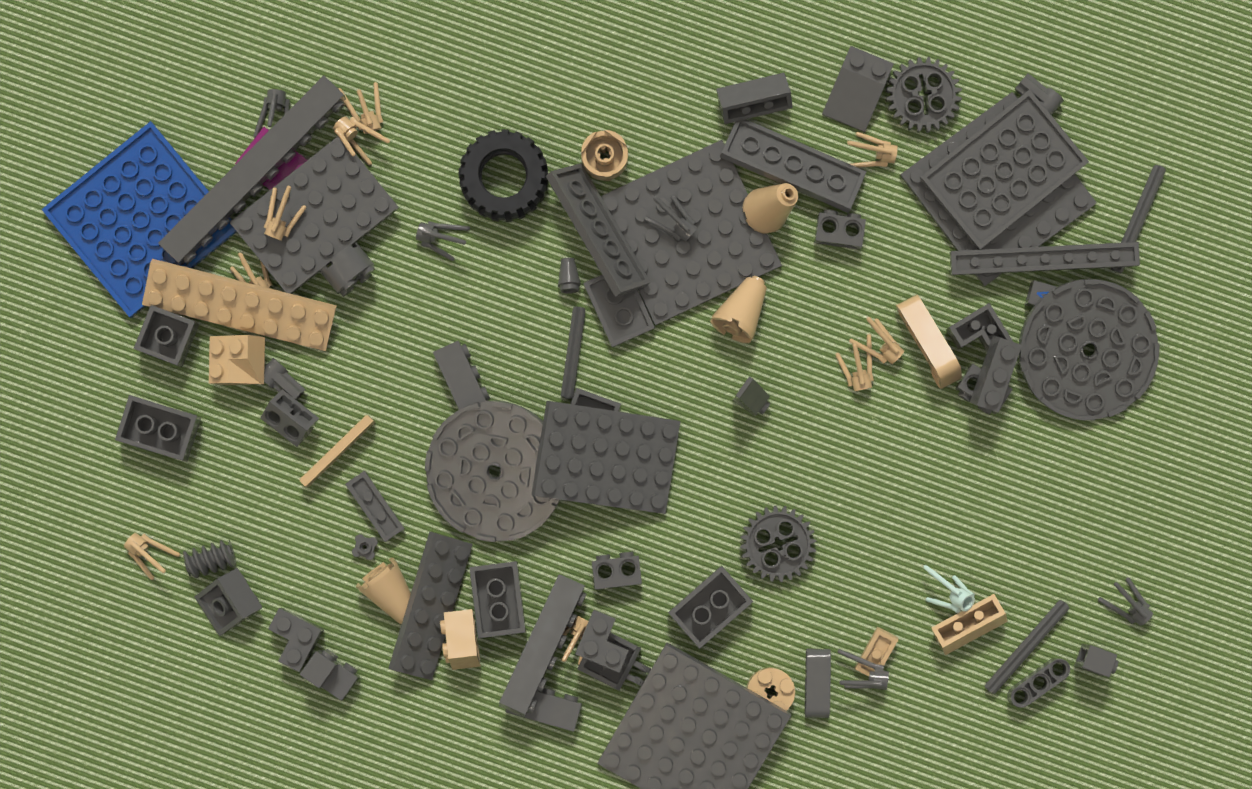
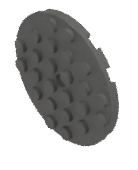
(1122, 358)
(460, 476)

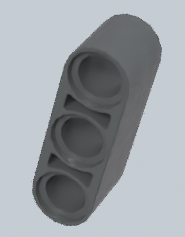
(1049, 678)
(817, 683)

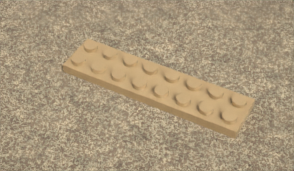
(239, 304)

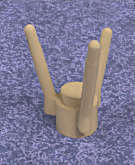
(368, 118)
(347, 132)
(884, 151)
(276, 227)
(256, 281)
(890, 349)
(861, 378)
(138, 546)
(577, 631)

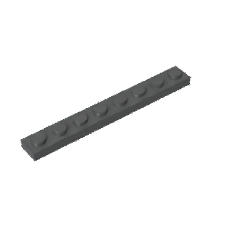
(1044, 258)

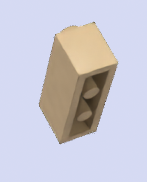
(969, 624)

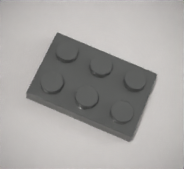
(620, 316)

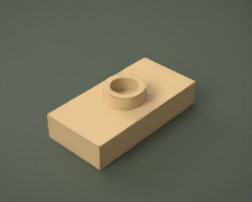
(877, 650)

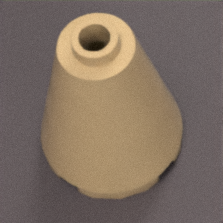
(769, 207)
(741, 310)
(387, 589)

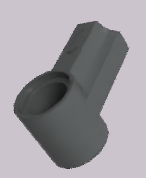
(1048, 97)
(277, 377)

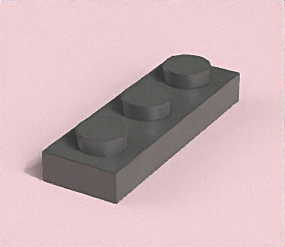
(375, 506)

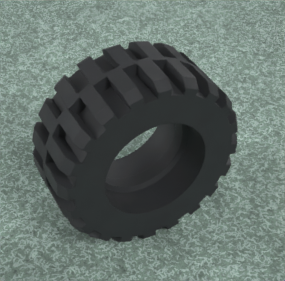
(503, 144)

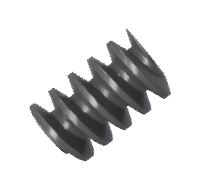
(209, 559)

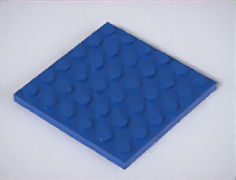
(124, 211)

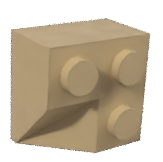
(236, 360)

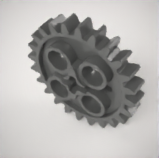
(902, 96)
(770, 522)

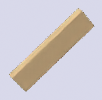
(335, 452)

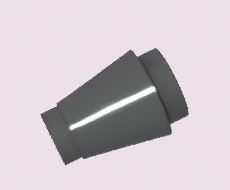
(568, 276)

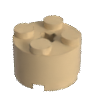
(602, 142)
(782, 685)

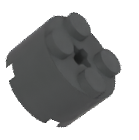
(347, 269)

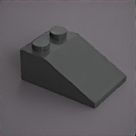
(857, 89)

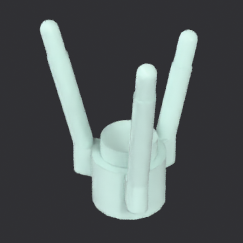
(960, 597)

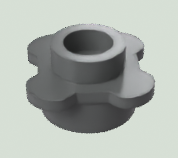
(369, 542)

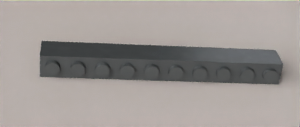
(252, 171)

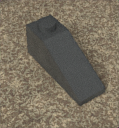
(752, 397)

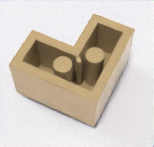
(461, 639)

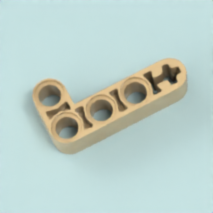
(930, 341)

